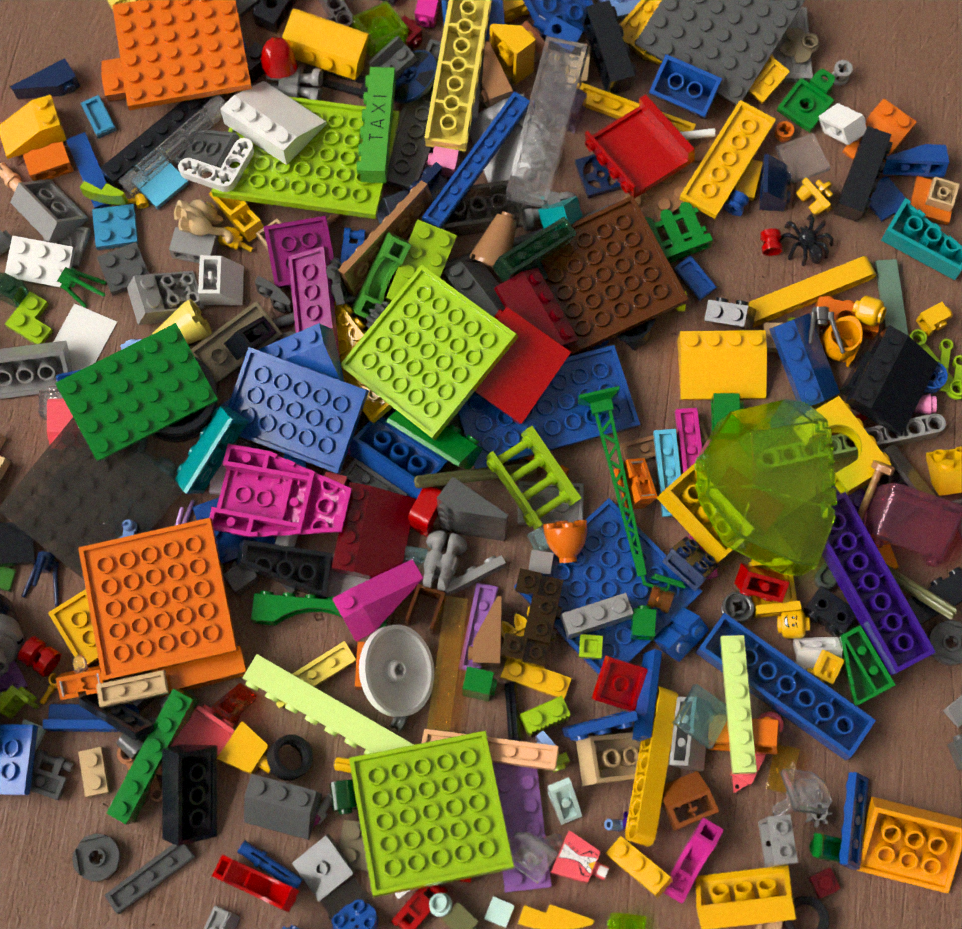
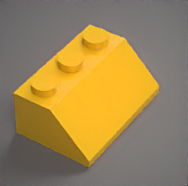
(513, 49)

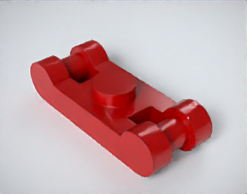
(417, 906)

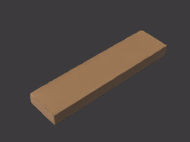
(645, 446)

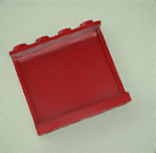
(641, 148)
(523, 370)

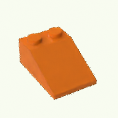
(887, 119)

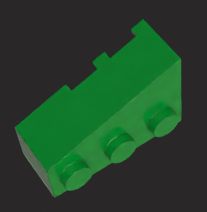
(863, 667)

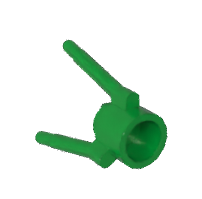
(70, 277)

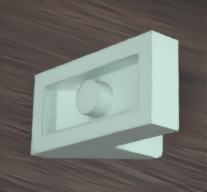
(564, 801)

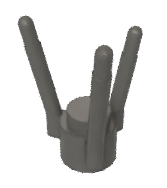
(820, 317)

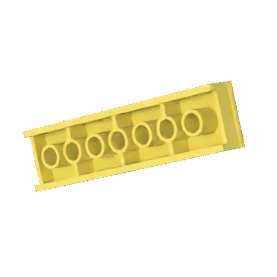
(457, 74)

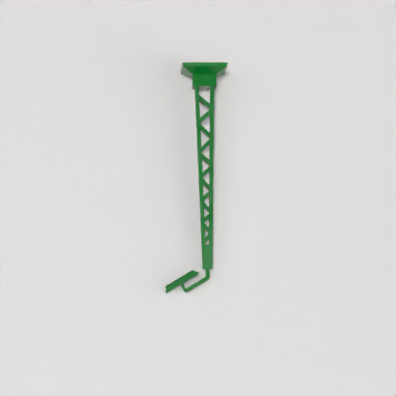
(601, 403)

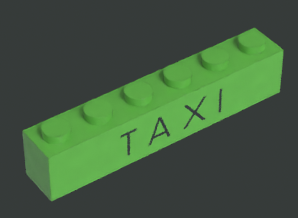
(377, 125)

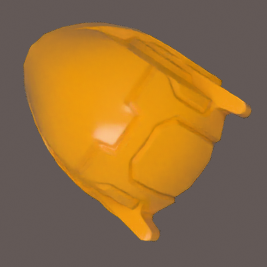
(851, 336)

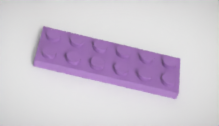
(522, 813)

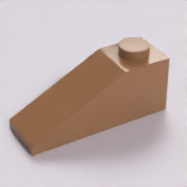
(494, 81)
(487, 641)

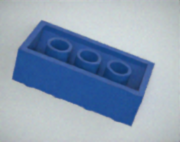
(804, 362)
(395, 455)

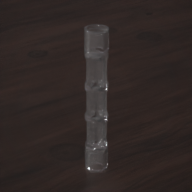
(172, 146)

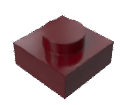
(824, 883)

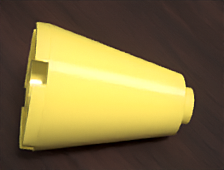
(189, 321)

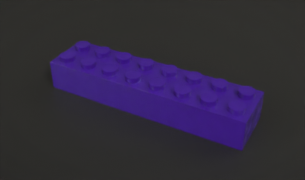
(873, 591)

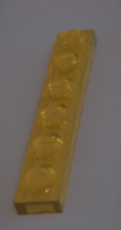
(447, 664)

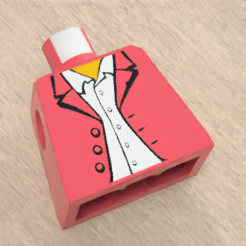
(578, 860)

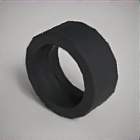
(278, 768)
(817, 905)

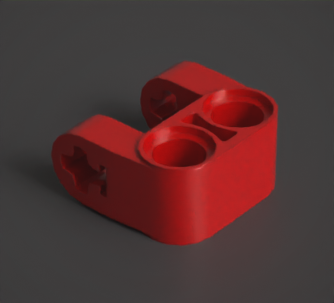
(424, 511)

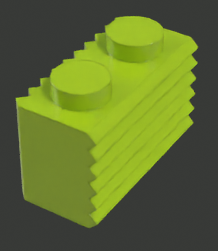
(545, 716)

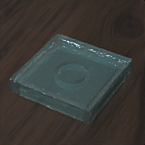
(701, 716)

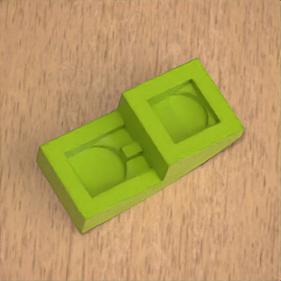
(107, 195)

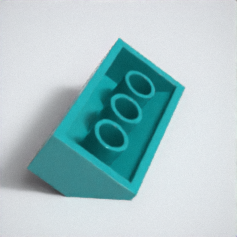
(209, 452)

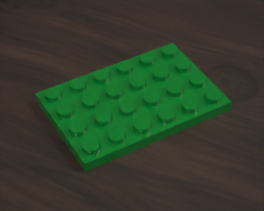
(136, 392)

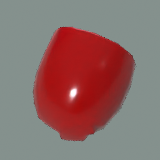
(278, 58)

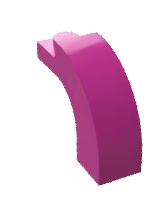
(692, 859)

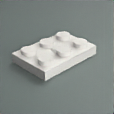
(38, 260)

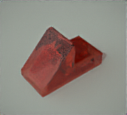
(234, 703)

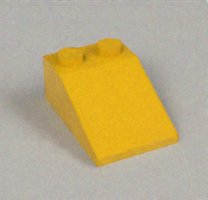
(32, 127)

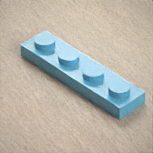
(666, 460)

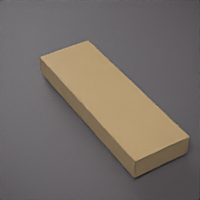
(132, 689)

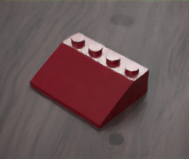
(372, 532)

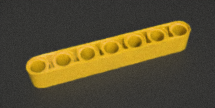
(808, 290)
(651, 772)

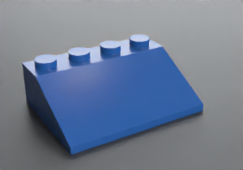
(310, 348)

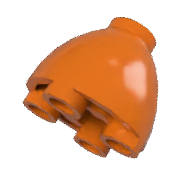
(566, 538)

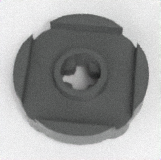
(939, 635)
(107, 866)

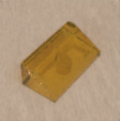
(787, 759)

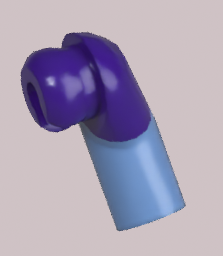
(616, 825)

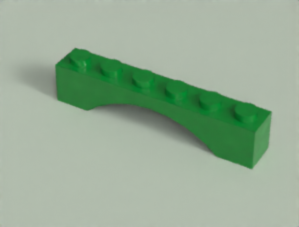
(274, 609)
(138, 780)

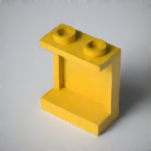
(769, 609)

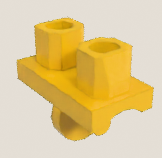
(821, 203)

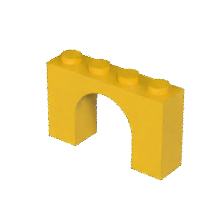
(844, 422)

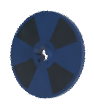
(416, 79)

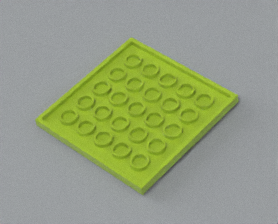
(428, 351)
(430, 814)

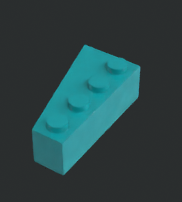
(924, 241)

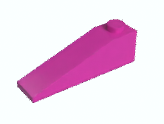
(372, 601)

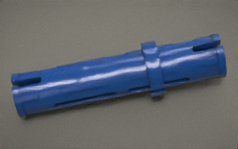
(247, 850)

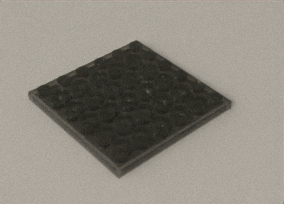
(81, 502)

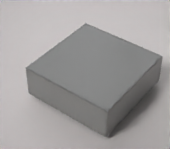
(541, 562)

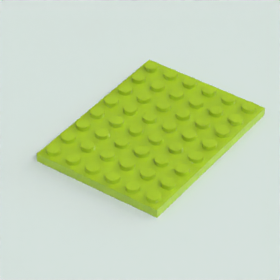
(321, 174)

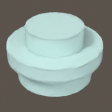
(440, 904)

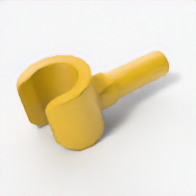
(140, 200)
(50, 689)

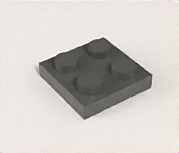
(121, 266)

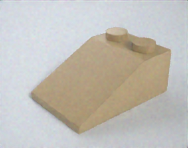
(607, 758)

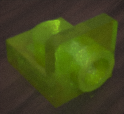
(626, 921)

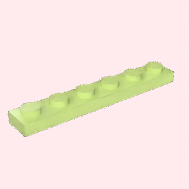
(738, 705)

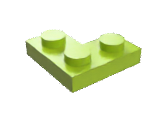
(25, 319)

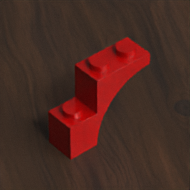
(255, 883)

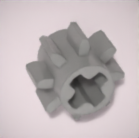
(813, 818)

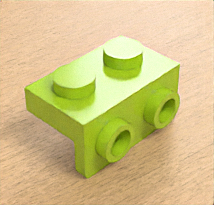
(14, 699)

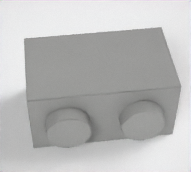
(190, 246)

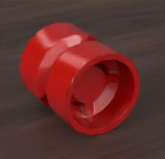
(39, 656)

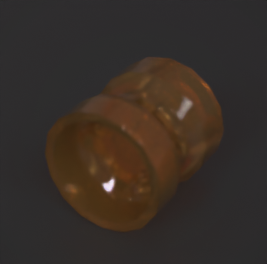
(660, 599)

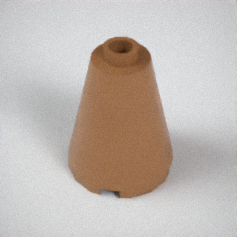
(496, 239)

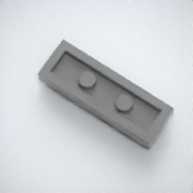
(475, 574)

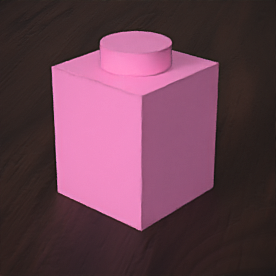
(446, 158)

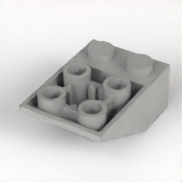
(161, 294)

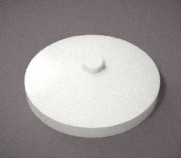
(396, 670)

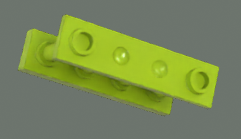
(554, 476)

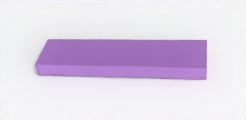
(482, 603)

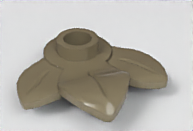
(797, 46)

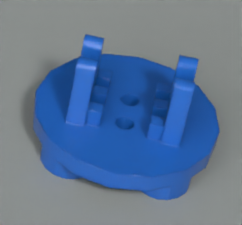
(361, 912)

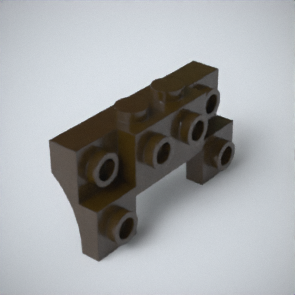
(539, 629)

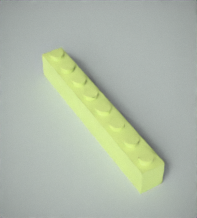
(320, 707)

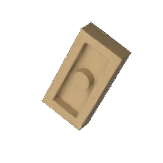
(94, 772)

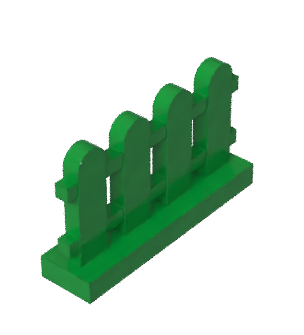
(680, 248)

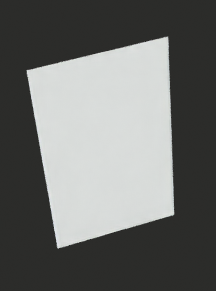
(85, 335)

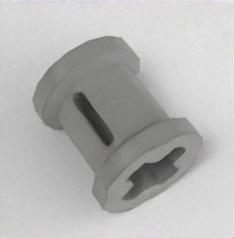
(843, 74)

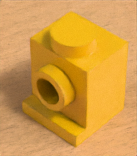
(934, 318)

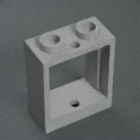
(779, 833)

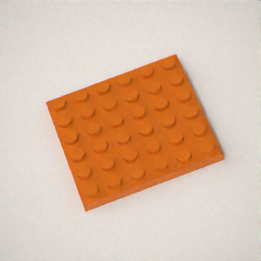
(180, 50)
(157, 599)

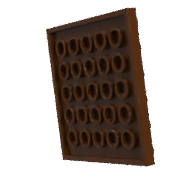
(612, 275)

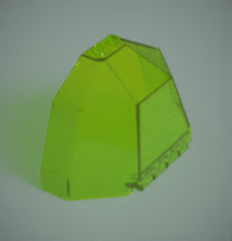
(770, 484)

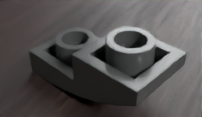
(278, 298)

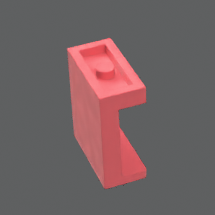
(205, 730)

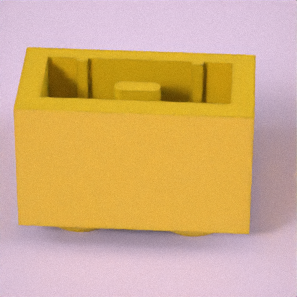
(945, 470)

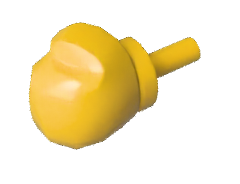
(237, 240)

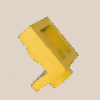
(827, 667)

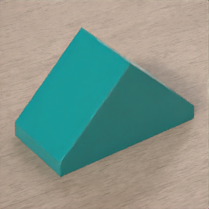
(569, 208)

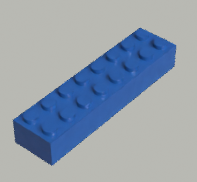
(792, 691)

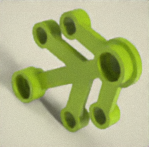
(951, 382)

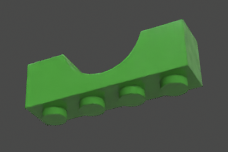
(389, 258)

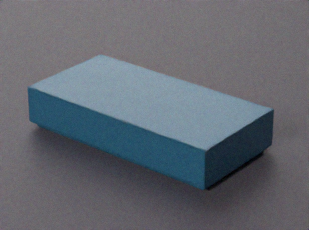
(98, 116)

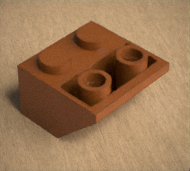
(687, 801)

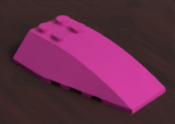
(276, 497)

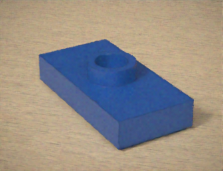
(695, 278)

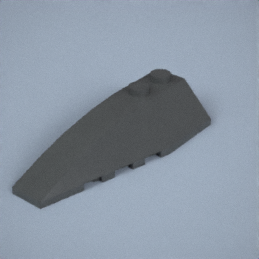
(476, 284)

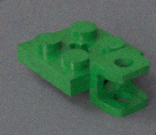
(815, 94)

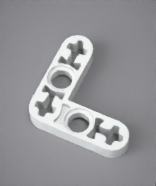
(224, 172)

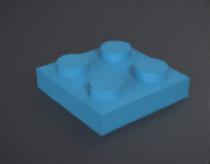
(115, 226)

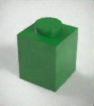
(643, 623)

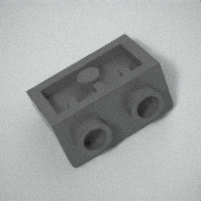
(396, 56)

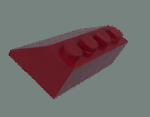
(533, 300)

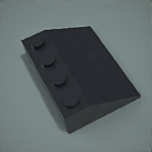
(892, 380)

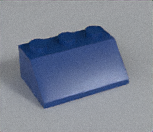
(685, 86)

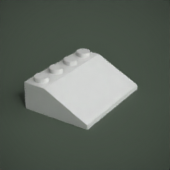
(271, 121)

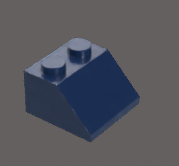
(774, 184)

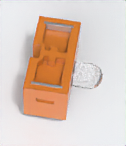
(639, 482)
(82, 679)

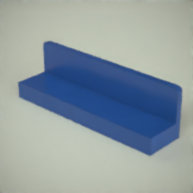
(76, 719)

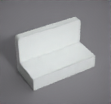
(809, 649)

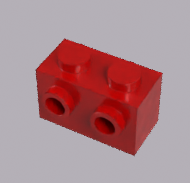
(761, 583)

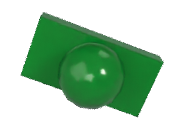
(825, 847)

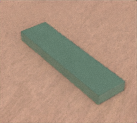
(891, 294)

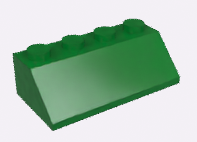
(449, 444)

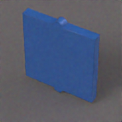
(886, 199)

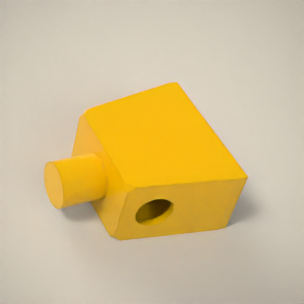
(245, 751)

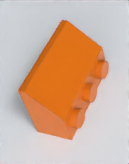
(113, 79)

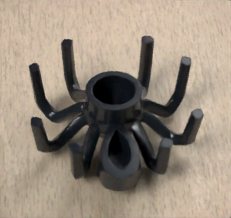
(808, 240)

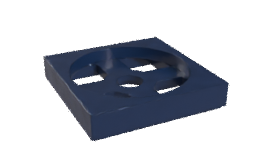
(585, 179)

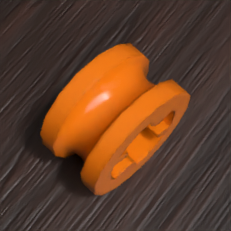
(779, 135)

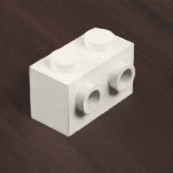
(843, 123)

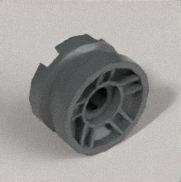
(744, 601)

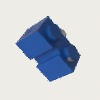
(681, 635)

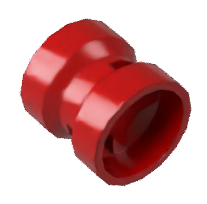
(771, 242)

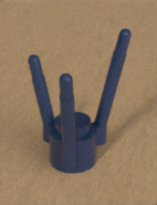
(44, 563)

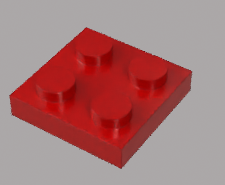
(619, 683)

